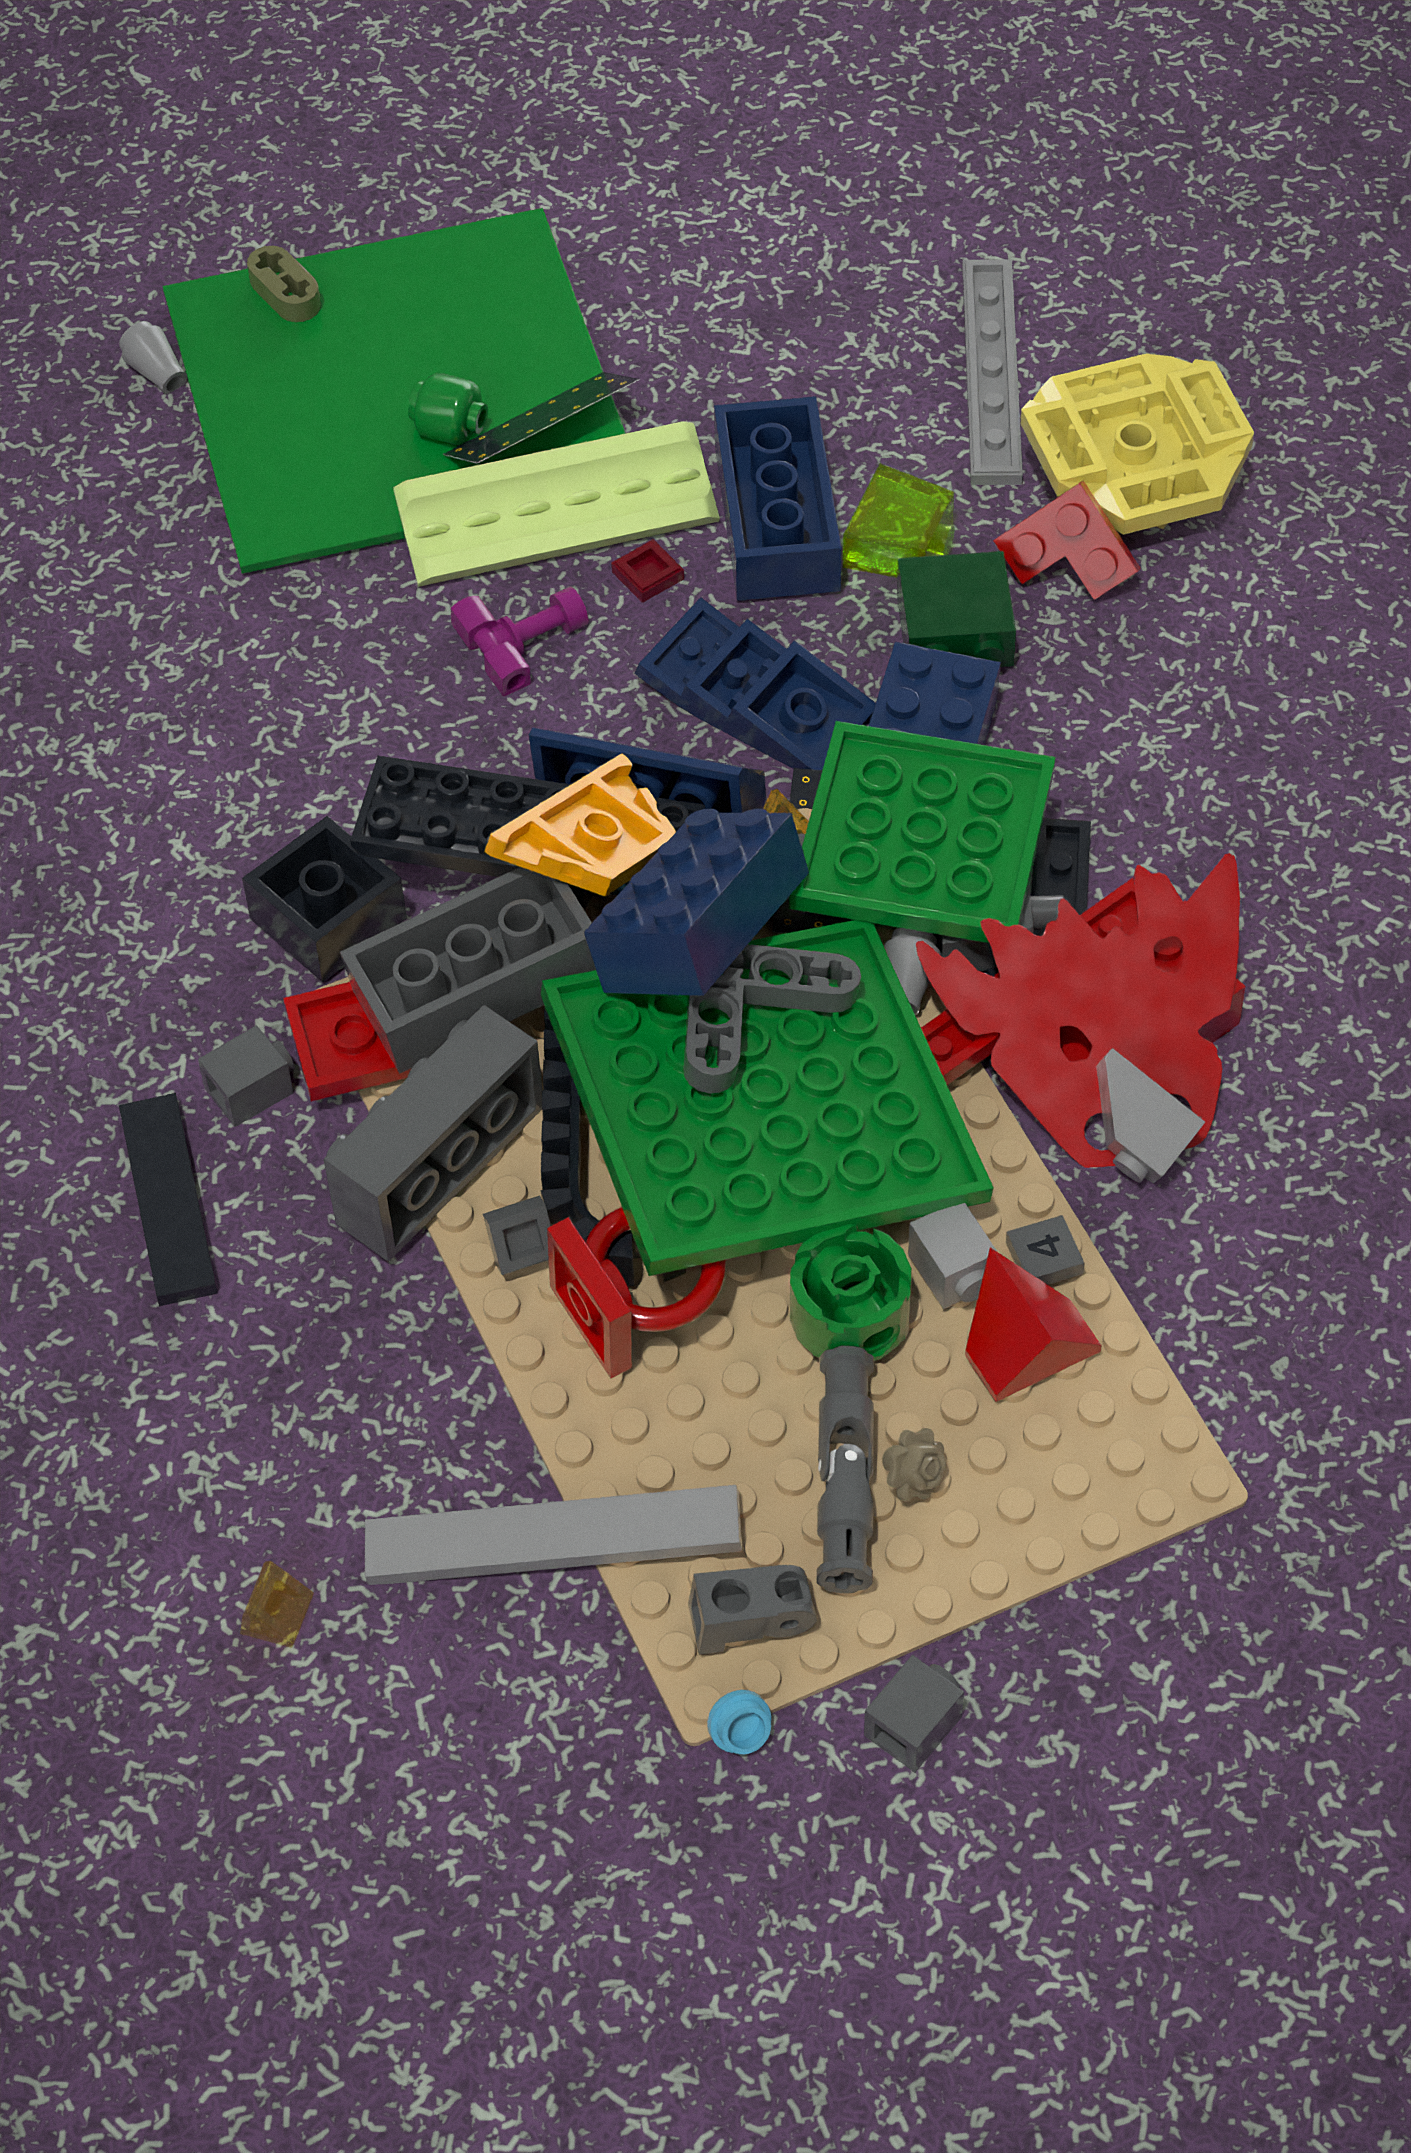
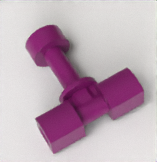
(503, 640)

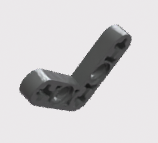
(732, 992)

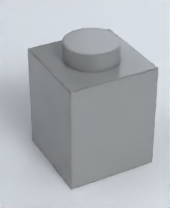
(950, 1253)

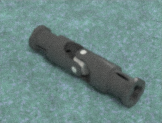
(847, 1503)

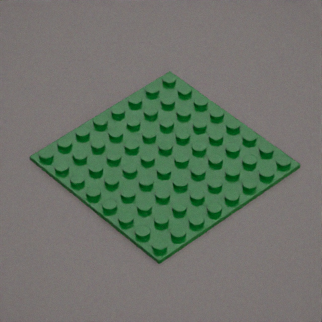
(315, 412)

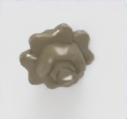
(915, 1464)

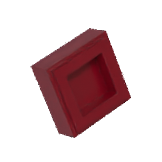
(647, 570)

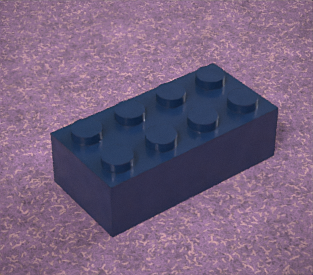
(777, 498)
(937, 694)
(697, 903)

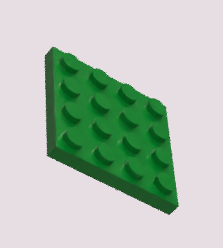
(923, 831)

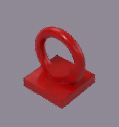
(600, 1299)

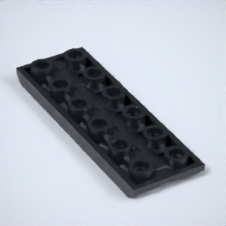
(447, 814)

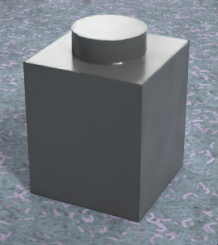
(247, 1075)
(914, 1712)

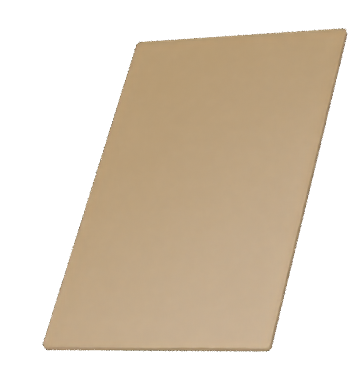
(1030, 1483)

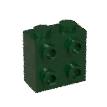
(958, 605)

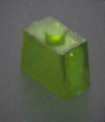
(898, 520)

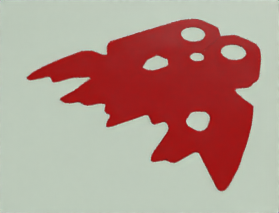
(1109, 995)

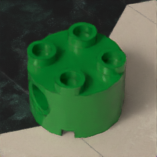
(850, 1291)

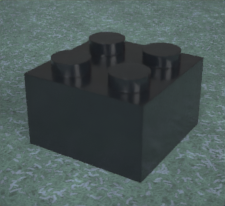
(323, 897)

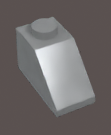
(1141, 1120)

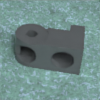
(749, 1605)

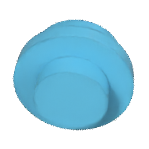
(740, 1722)

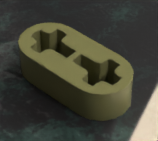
(292, 278)

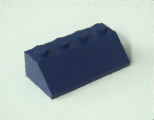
(667, 775)

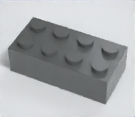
(464, 955)
(434, 1132)

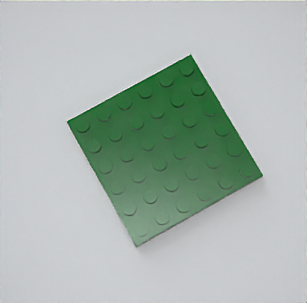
(816, 1133)

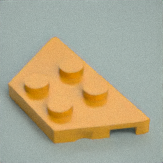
(588, 832)

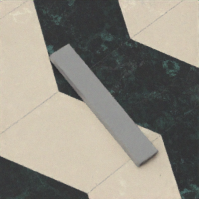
(991, 373)
(552, 1535)

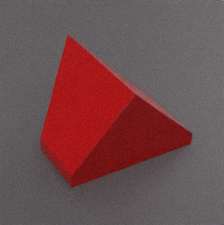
(1023, 1330)

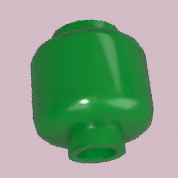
(447, 408)

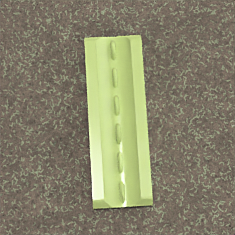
(555, 502)

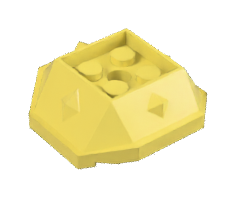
(1144, 436)

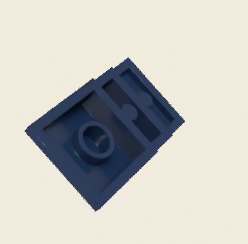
(753, 686)

